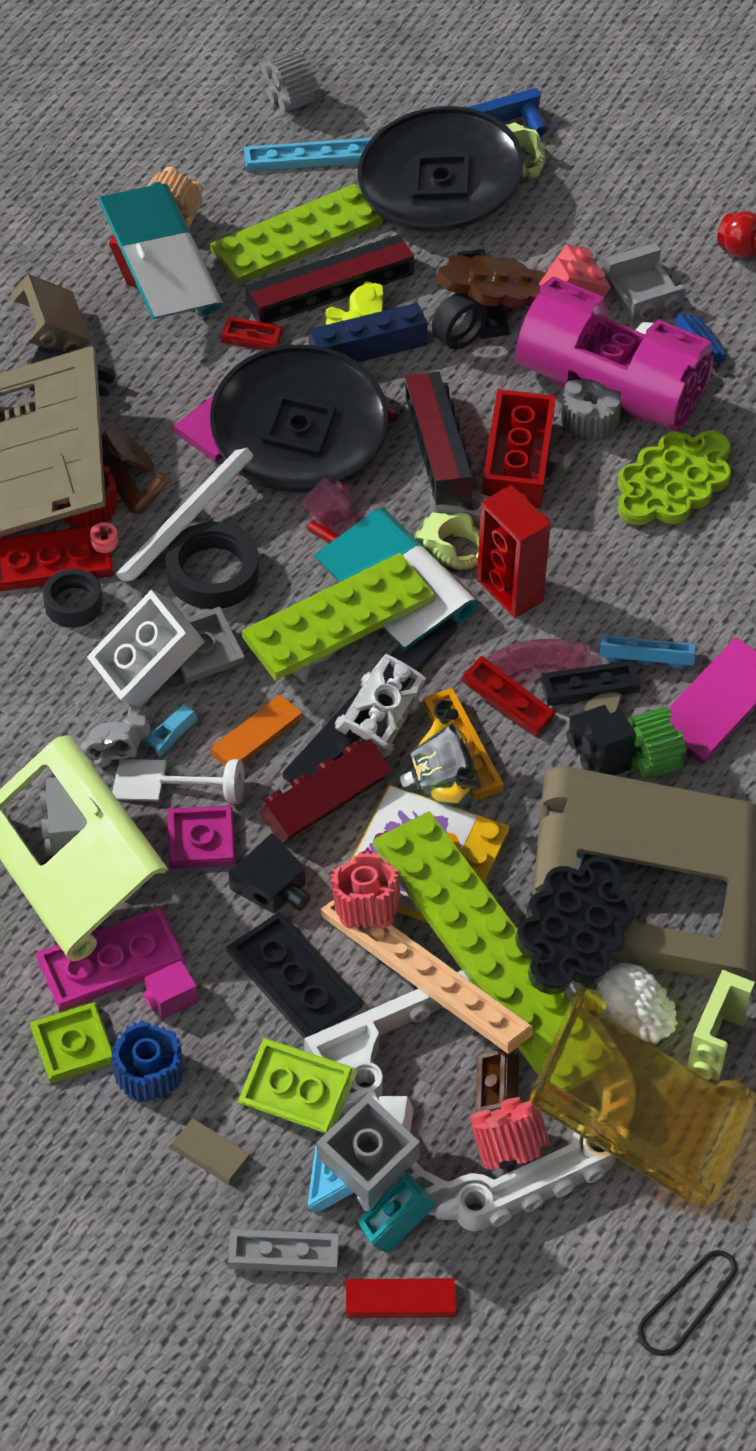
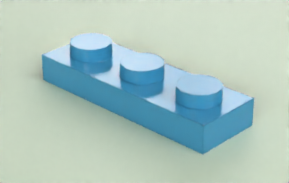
(647, 651)

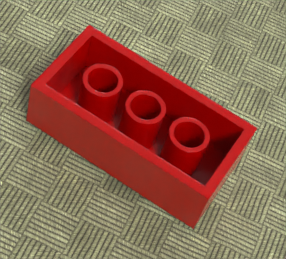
(519, 444)
(513, 550)

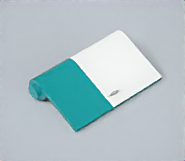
(160, 251)
(380, 538)

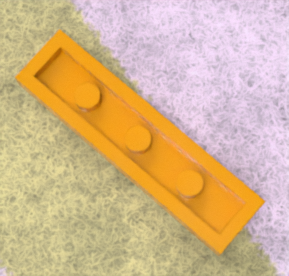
(488, 776)

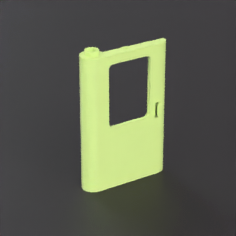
(93, 869)

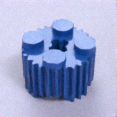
(147, 1061)

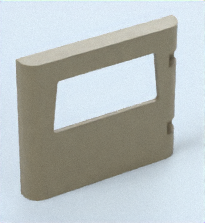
(666, 831)

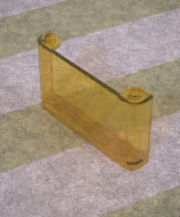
(641, 1102)

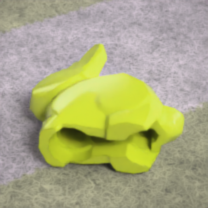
(363, 301)

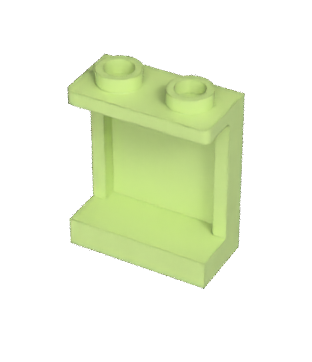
(728, 1002)

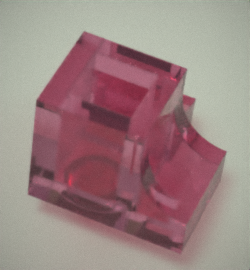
(331, 503)

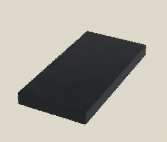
(294, 976)

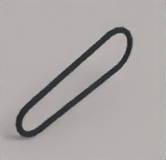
(674, 1290)

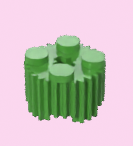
(656, 743)

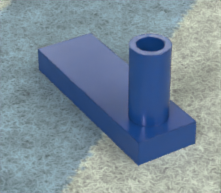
(517, 105)

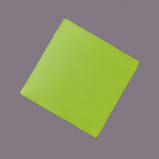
(72, 1042)

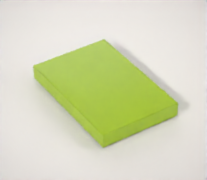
(297, 1086)

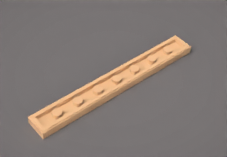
(438, 982)

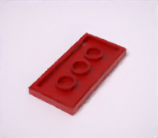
(35, 557)

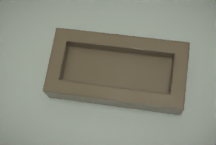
(210, 1151)

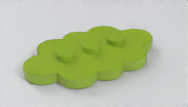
(674, 477)

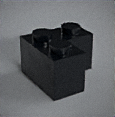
(602, 740)

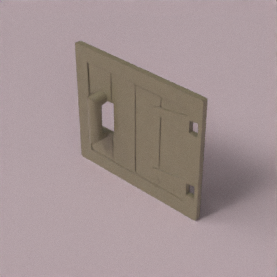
(52, 444)

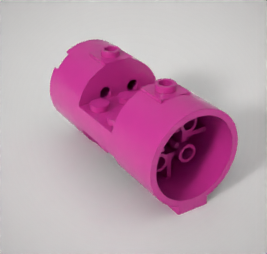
(573, 339)

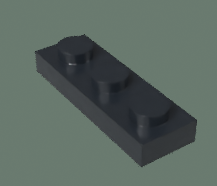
(589, 682)

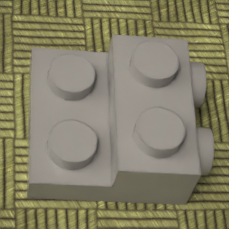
(217, 652)

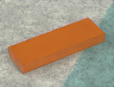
(257, 731)

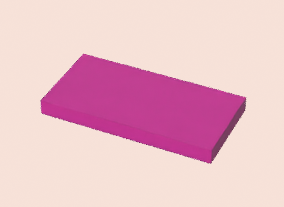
(717, 700)
(120, 959)

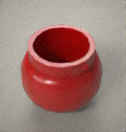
(738, 234)

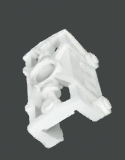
(403, 703)

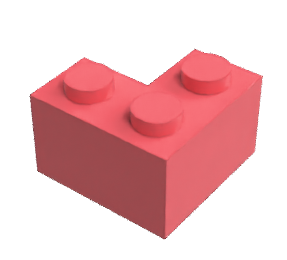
(578, 268)

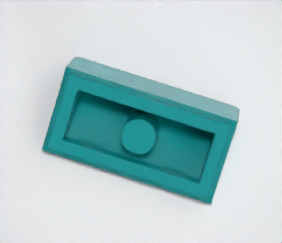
(396, 1213)

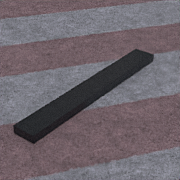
(330, 741)

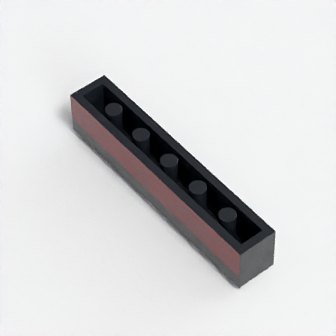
(328, 279)
(439, 438)

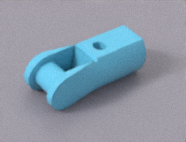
(172, 728)

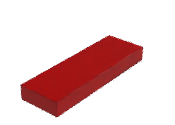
(508, 696)
(400, 1298)

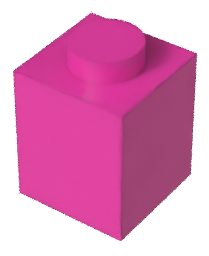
(170, 990)

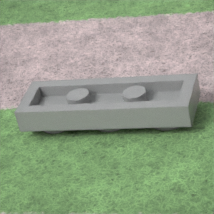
(283, 1251)

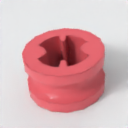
(104, 529)

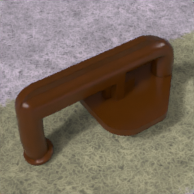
(130, 454)

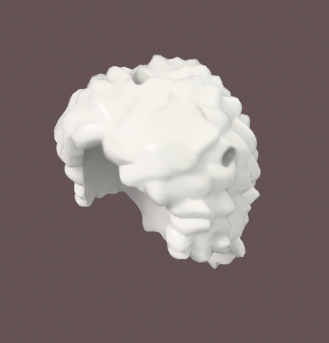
(637, 1002)

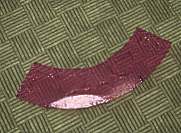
(540, 654)

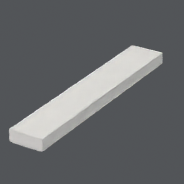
(184, 515)

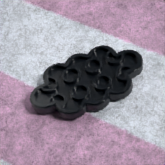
(575, 925)

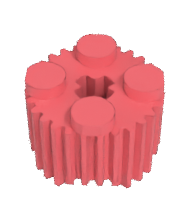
(366, 891)
(509, 1133)

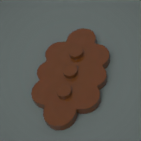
(491, 280)

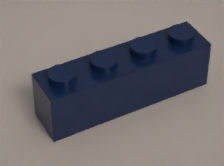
(374, 333)

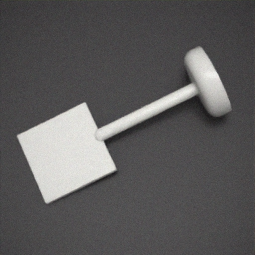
(143, 780)

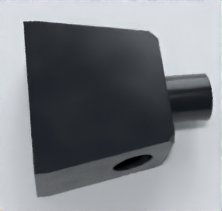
(270, 877)

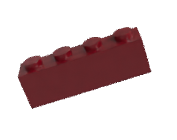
(325, 790)

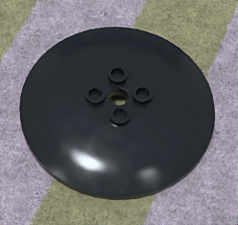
(409, 154)
(305, 385)

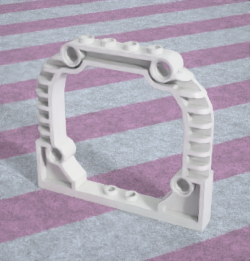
(556, 1174)

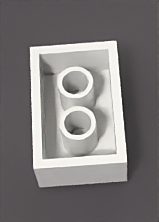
(145, 649)

